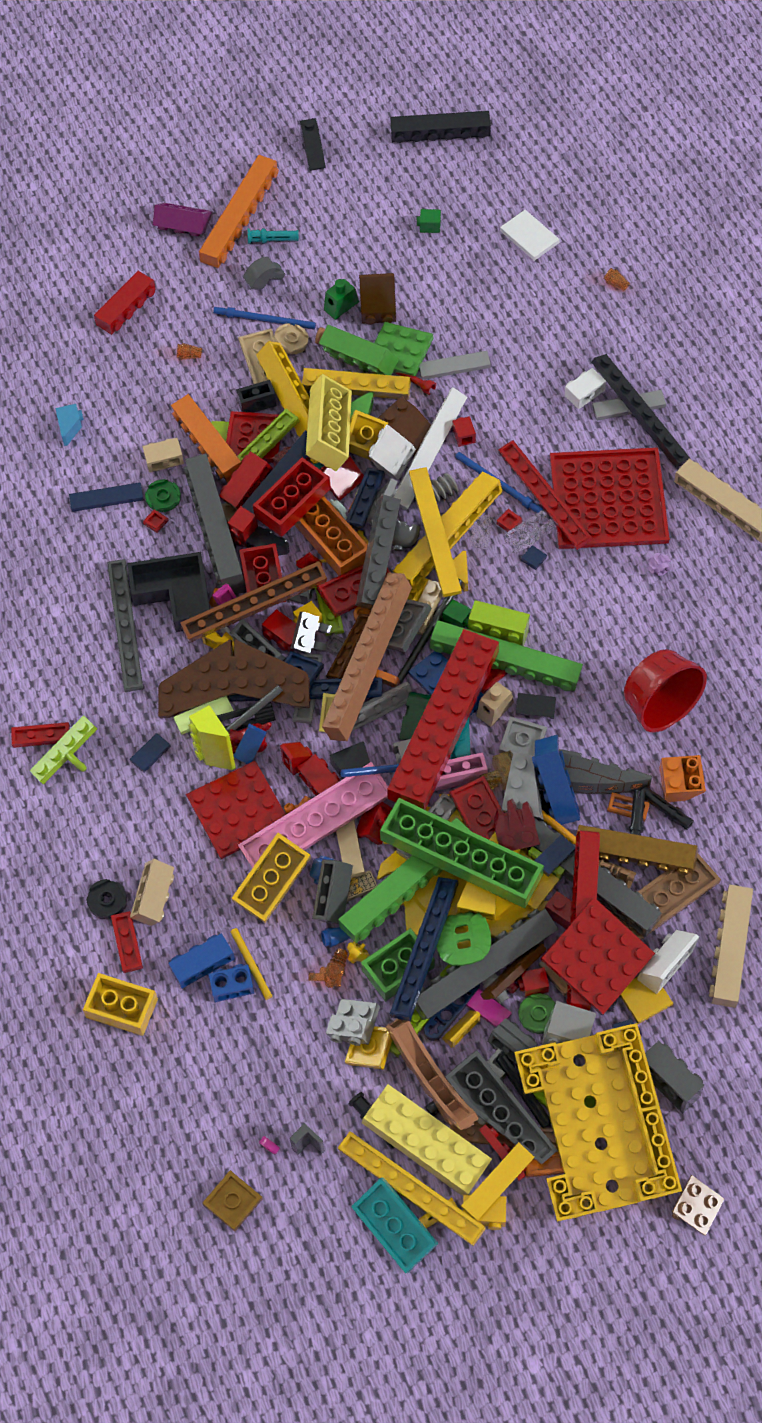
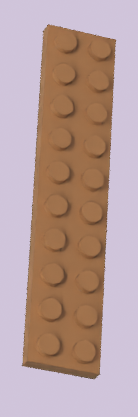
(670, 893)

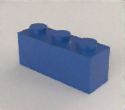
(201, 960)

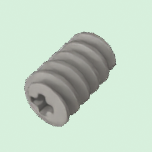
(444, 485)

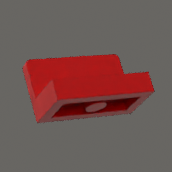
(372, 822)

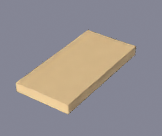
(251, 346)

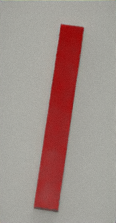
(545, 495)

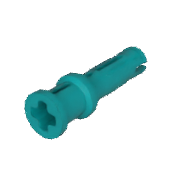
(263, 235)

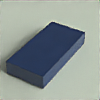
(150, 753)
(555, 855)

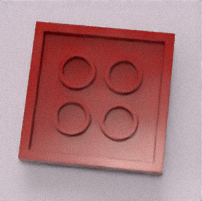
(245, 428)

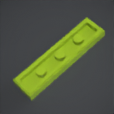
(271, 435)

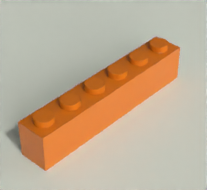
(206, 436)

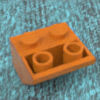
(682, 777)

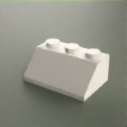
(667, 959)

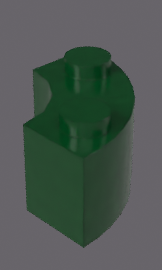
(416, 706)

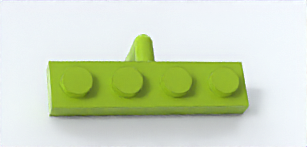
(64, 751)

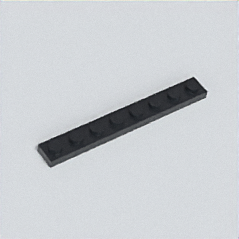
(640, 410)

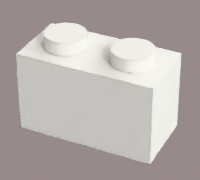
(585, 388)

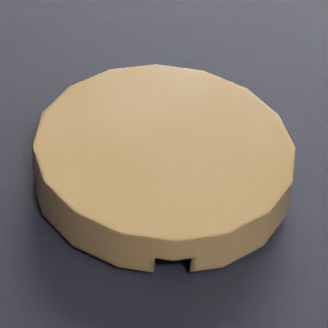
(292, 338)

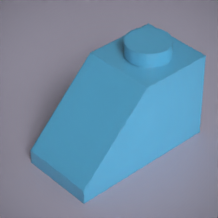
(69, 422)

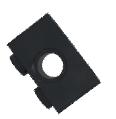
(256, 397)

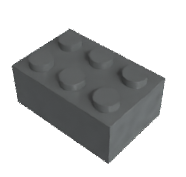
(673, 1077)

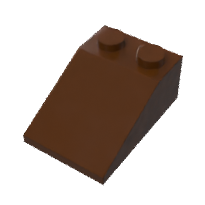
(377, 298)
(407, 421)

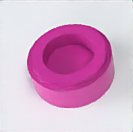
(269, 1145)

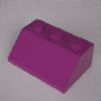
(181, 218)

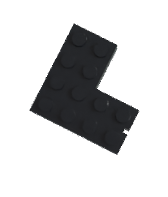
(174, 580)

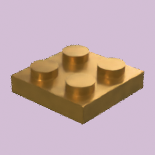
(232, 1200)

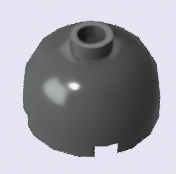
(405, 535)

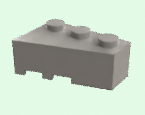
(523, 784)

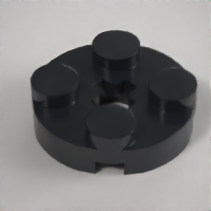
(96, 896)

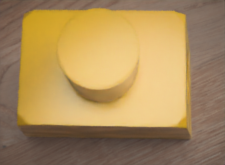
(477, 901)

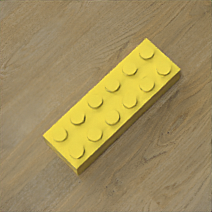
(329, 423)
(426, 1140)

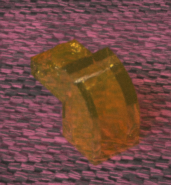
(501, 765)

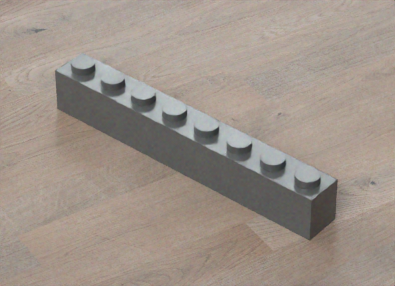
(611, 892)
(502, 952)

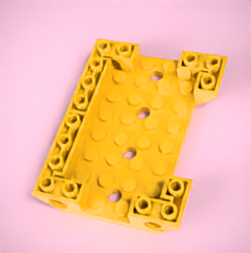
(624, 1116)

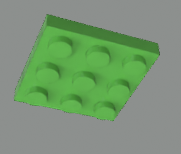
(406, 344)

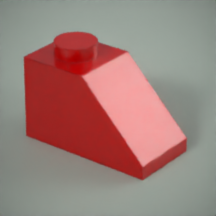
(293, 755)

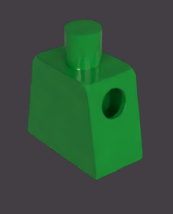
(340, 298)

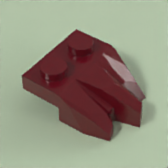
(516, 827)

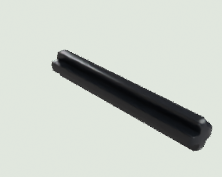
(529, 1099)

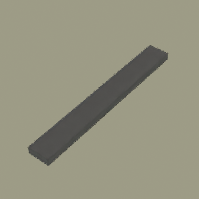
(125, 625)

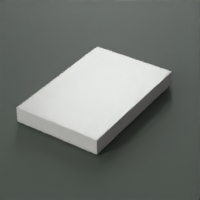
(529, 235)

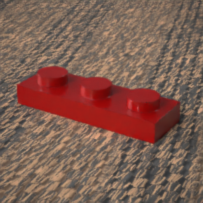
(38, 734)
(126, 942)
(503, 1150)

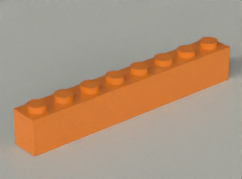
(238, 211)

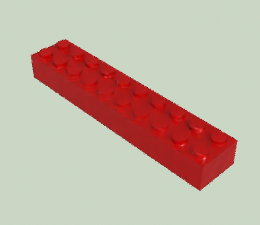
(443, 719)

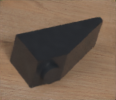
(312, 144)

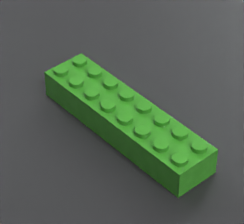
(461, 852)

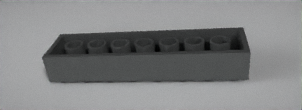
(213, 523)

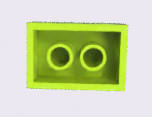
(499, 622)

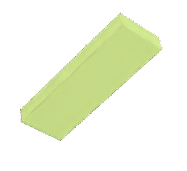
(219, 707)

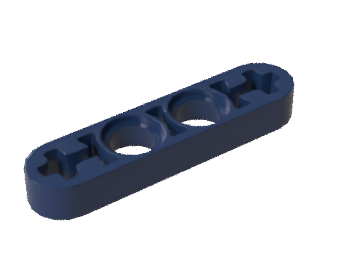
(454, 1009)

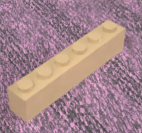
(721, 497)
(732, 946)

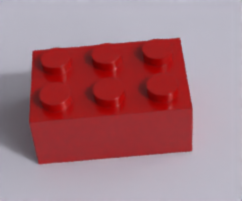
(260, 566)

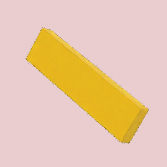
(497, 1181)

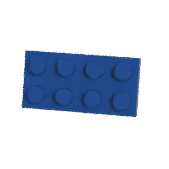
(429, 672)

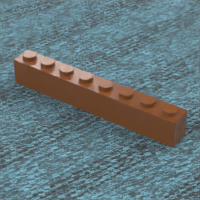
(253, 602)

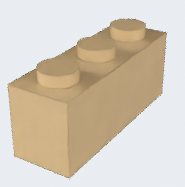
(152, 892)

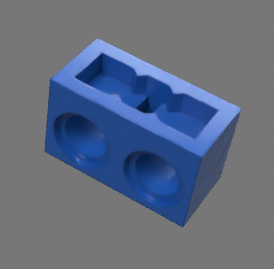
(232, 988)

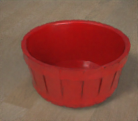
(664, 689)

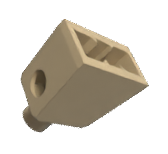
(496, 700)

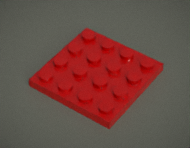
(235, 807)
(597, 956)

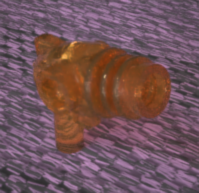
(333, 971)

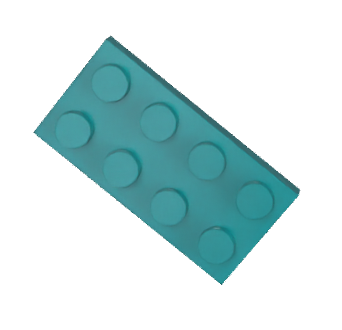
(394, 1225)

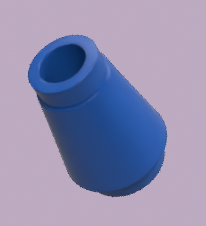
(333, 936)

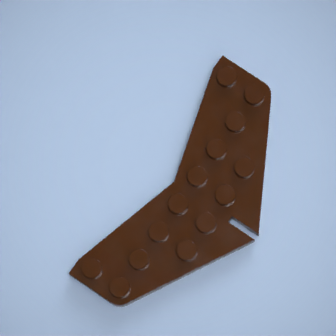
(221, 674)

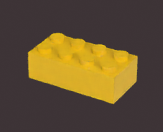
(271, 877)

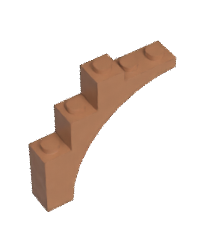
(416, 1057)

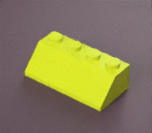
(211, 739)

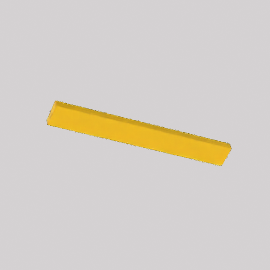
(435, 532)
(412, 1188)

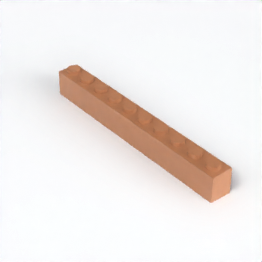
(366, 657)

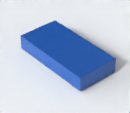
(249, 744)

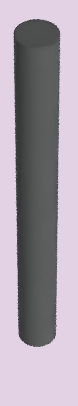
(255, 708)

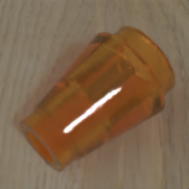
(616, 279)
(188, 351)

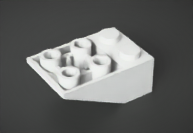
(391, 452)

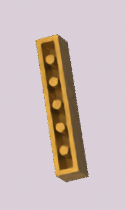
(645, 850)

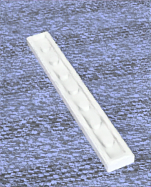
(431, 444)

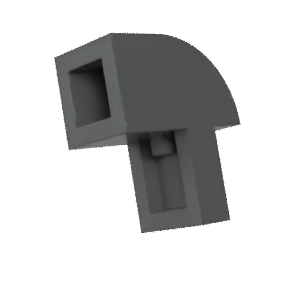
(261, 272)

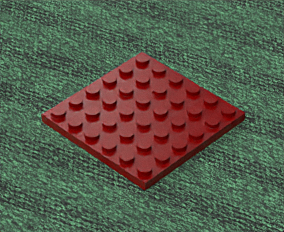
(612, 495)

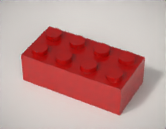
(291, 497)

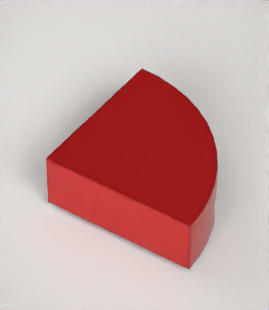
(307, 560)

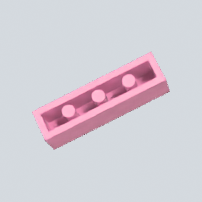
(462, 771)

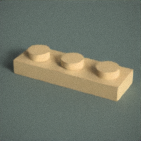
(431, 595)

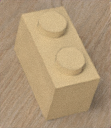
(163, 454)

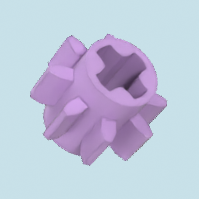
(659, 564)

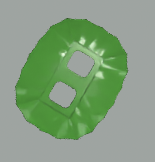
(477, 934)

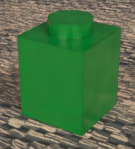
(429, 220)
(456, 614)

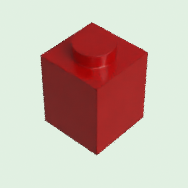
(464, 431)
(533, 982)

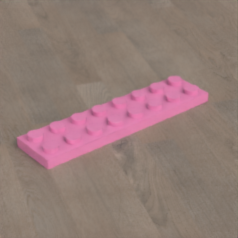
(321, 814)

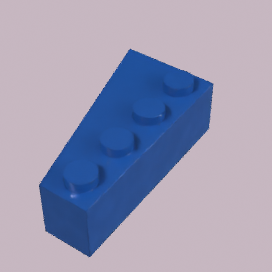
(555, 780)

